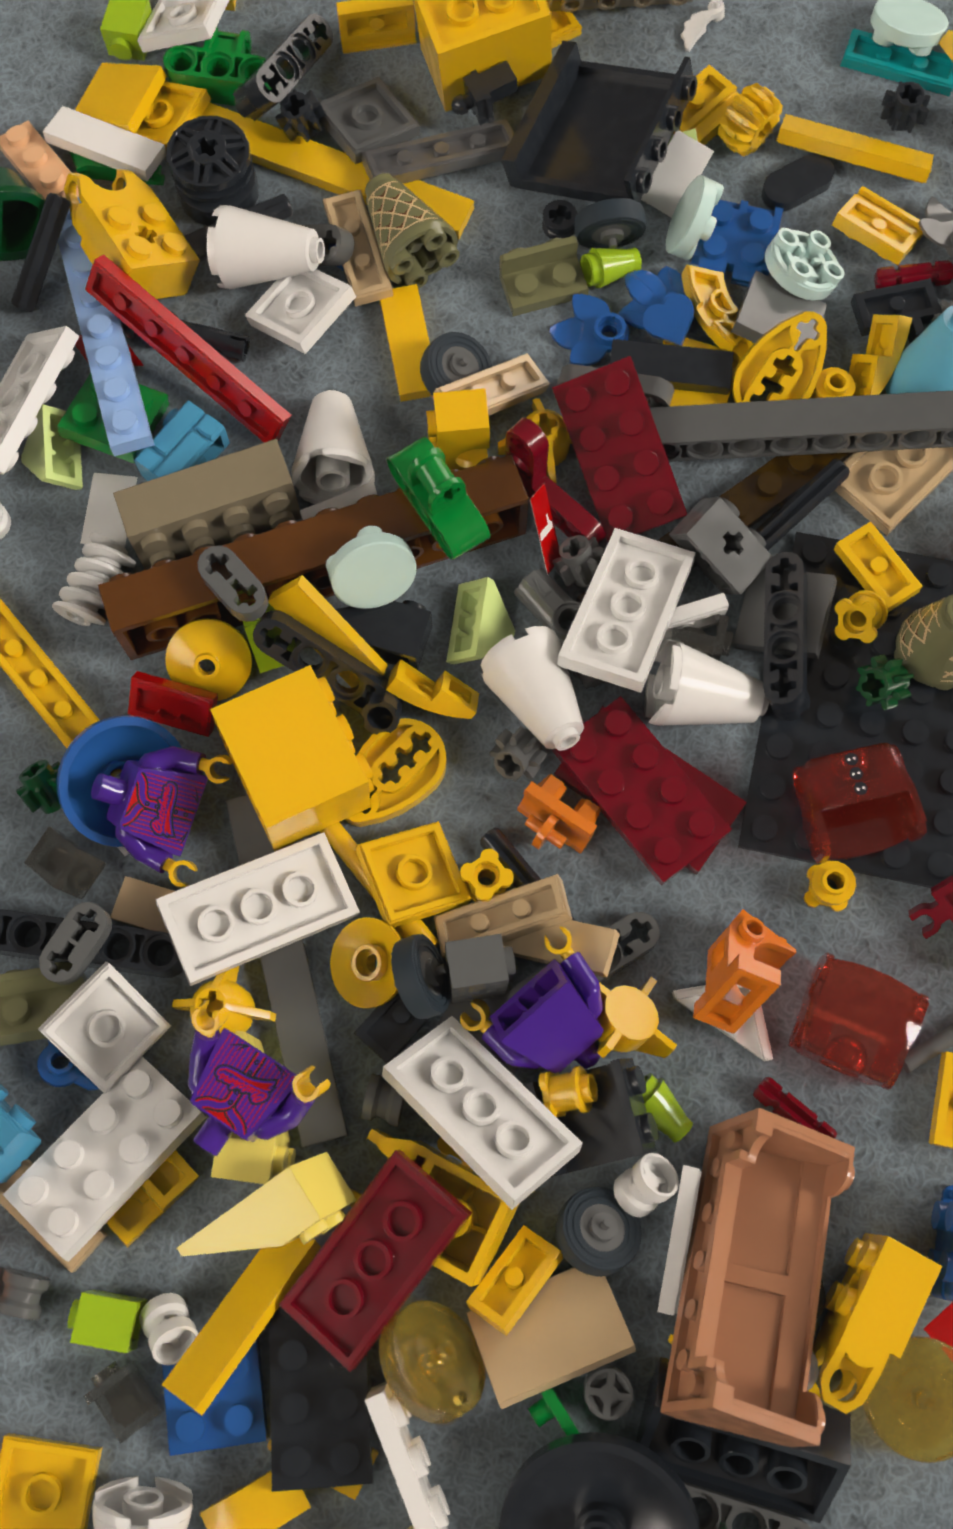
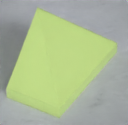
(52, 456)
(478, 621)

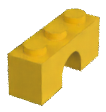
(460, 427)

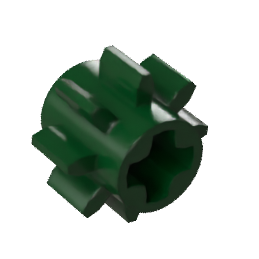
(884, 682)
(40, 787)

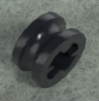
(550, 214)

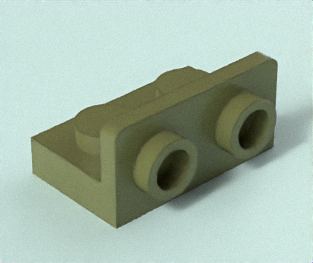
(542, 275)
(29, 1001)

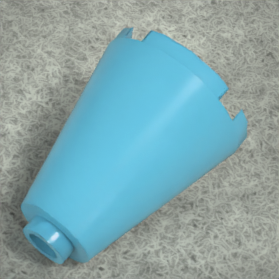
(927, 361)

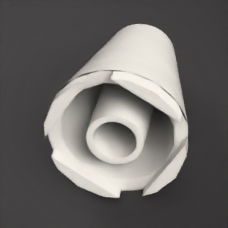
(259, 248)
(331, 450)
(534, 687)
(700, 690)
(130, 1506)

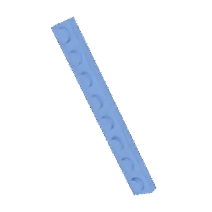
(106, 354)

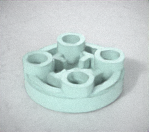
(908, 24)
(693, 217)
(803, 263)
(371, 569)

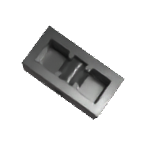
(703, 533)
(478, 968)

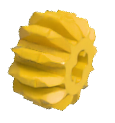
(750, 119)

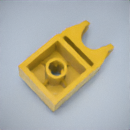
(132, 232)
(481, 1235)
(870, 1316)

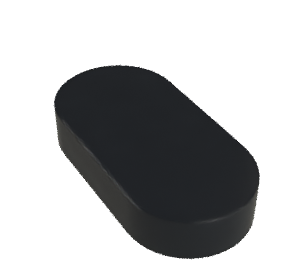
(798, 182)

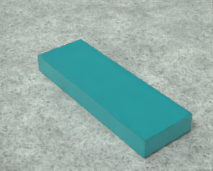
(898, 63)

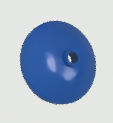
(101, 750)

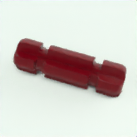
(940, 274)
(789, 1107)

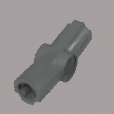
(550, 607)

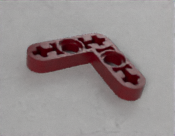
(530, 453)

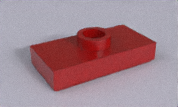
(172, 703)

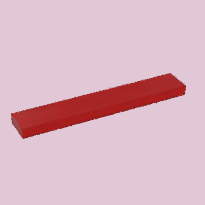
(186, 350)

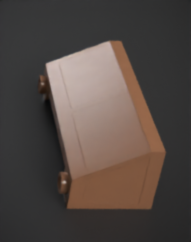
(756, 1280)

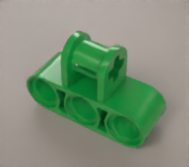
(216, 67)
(438, 497)

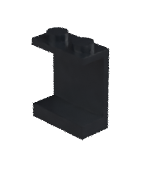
(617, 1121)

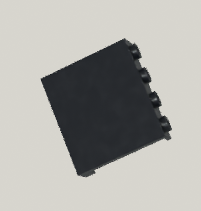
(597, 128)

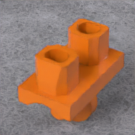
(556, 820)

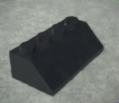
(754, 1470)

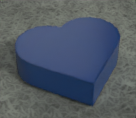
(670, 320)

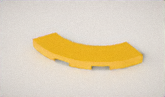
(717, 314)

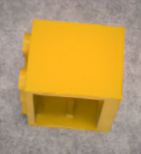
(480, 35)
(294, 756)

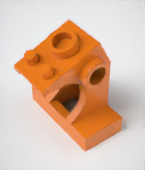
(744, 956)

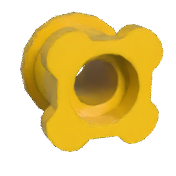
(834, 383)
(860, 616)
(489, 867)
(822, 894)
(568, 1091)

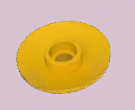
(212, 641)
(354, 962)

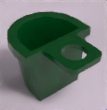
(18, 215)

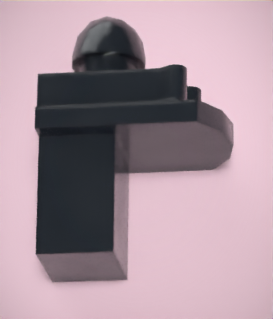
(485, 89)

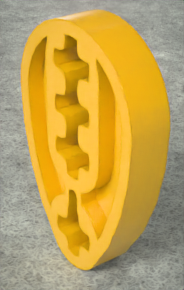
(778, 343)
(415, 782)

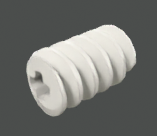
(100, 563)

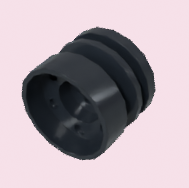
(211, 167)

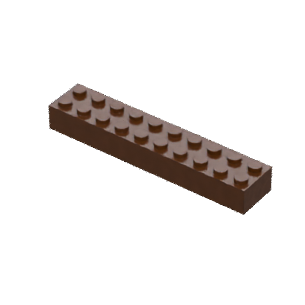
(156, 602)

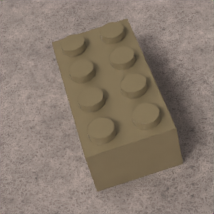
(208, 504)

